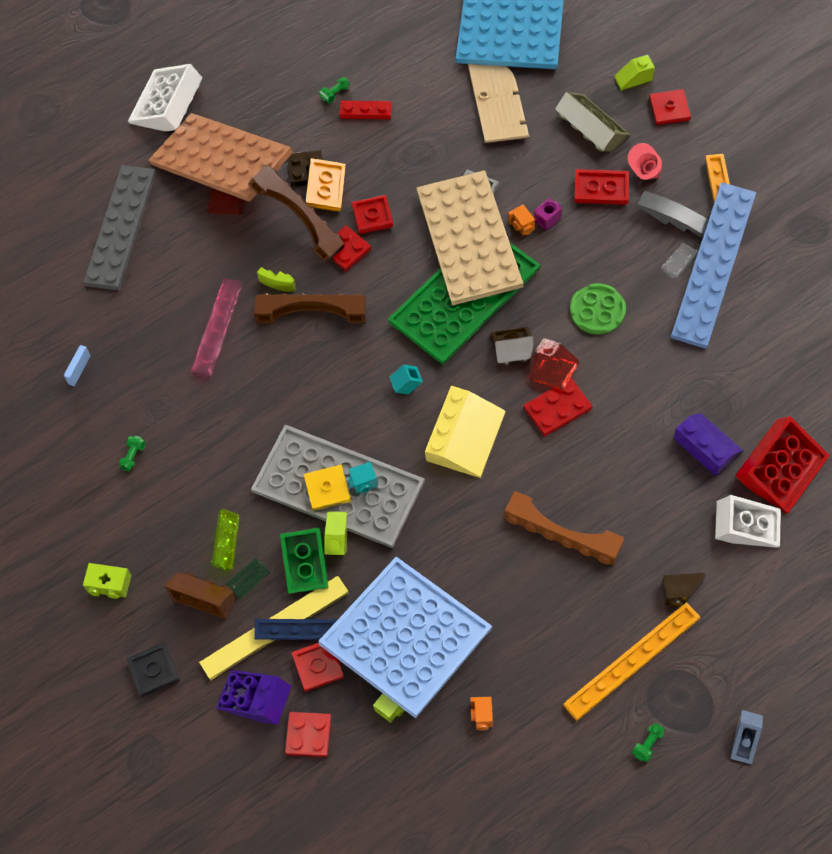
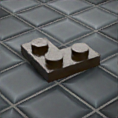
(299, 164)

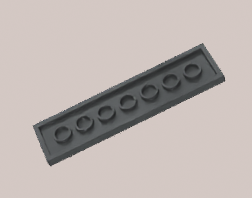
(120, 228)

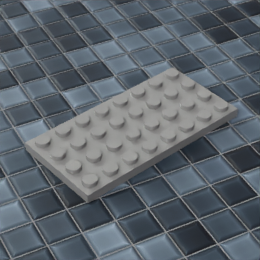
(371, 514)

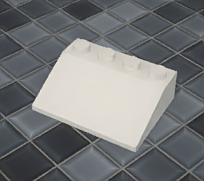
(166, 98)

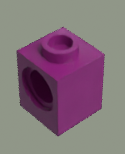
(543, 218)

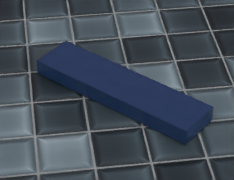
(292, 629)

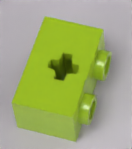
(99, 574)

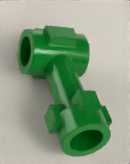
(328, 94)
(134, 443)
(643, 752)

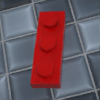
(365, 109)

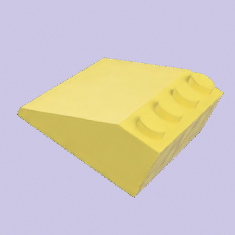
(464, 432)

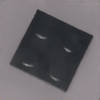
(152, 669)

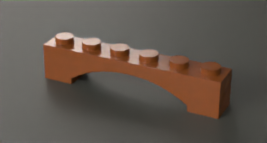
(601, 546)

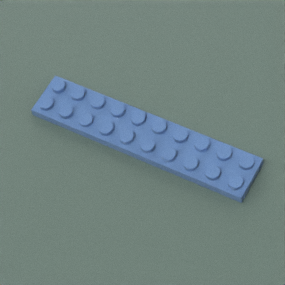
(713, 265)

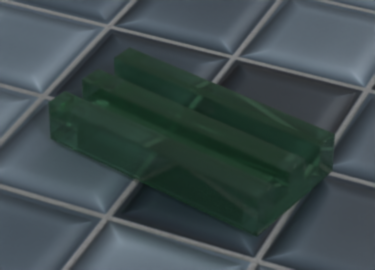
(253, 583)

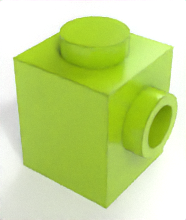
(387, 708)

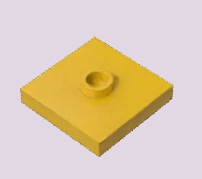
(327, 487)

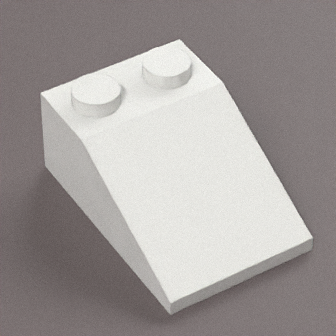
(747, 522)

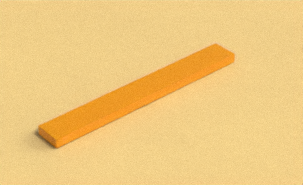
(631, 661)

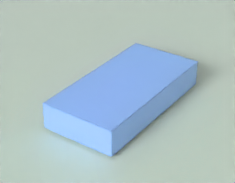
(77, 365)

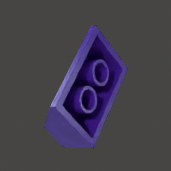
(707, 443)

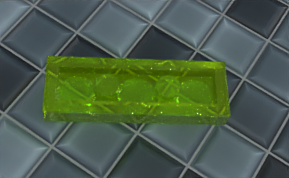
(225, 540)

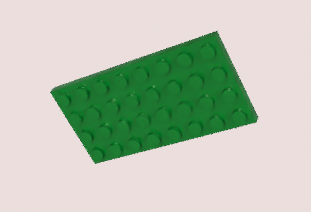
(443, 327)

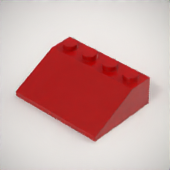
(783, 464)

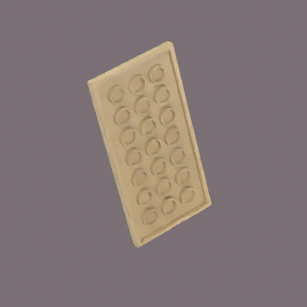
(469, 238)

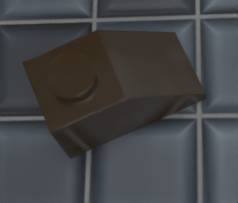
(680, 587)

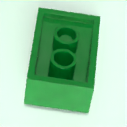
(304, 560)

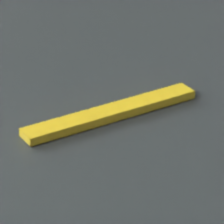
(246, 645)

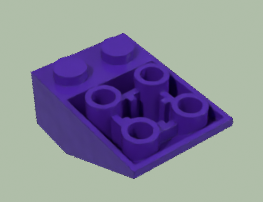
(254, 696)

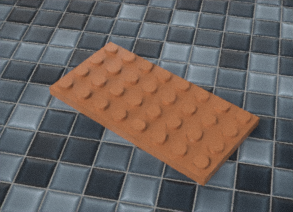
(218, 155)

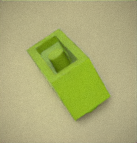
(635, 73)
(336, 533)

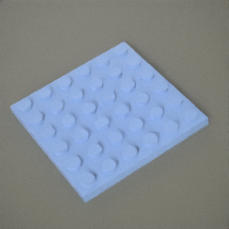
(405, 636)

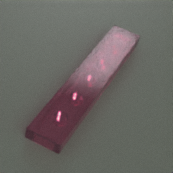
(216, 328)

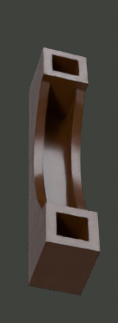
(270, 184)
(271, 307)

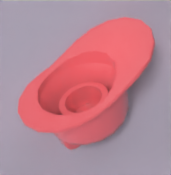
(645, 161)

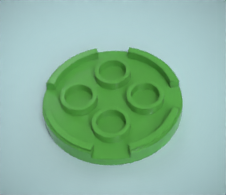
(597, 309)

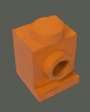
(521, 220)
(482, 712)

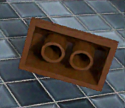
(201, 594)

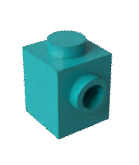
(406, 379)
(362, 478)

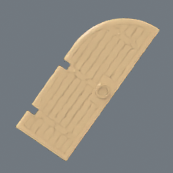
(497, 106)

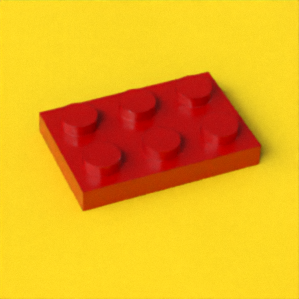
(601, 186)
(557, 407)

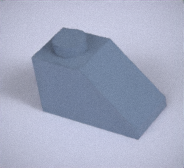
(747, 737)

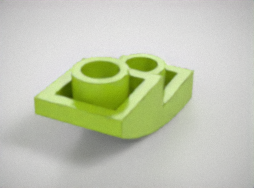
(280, 281)

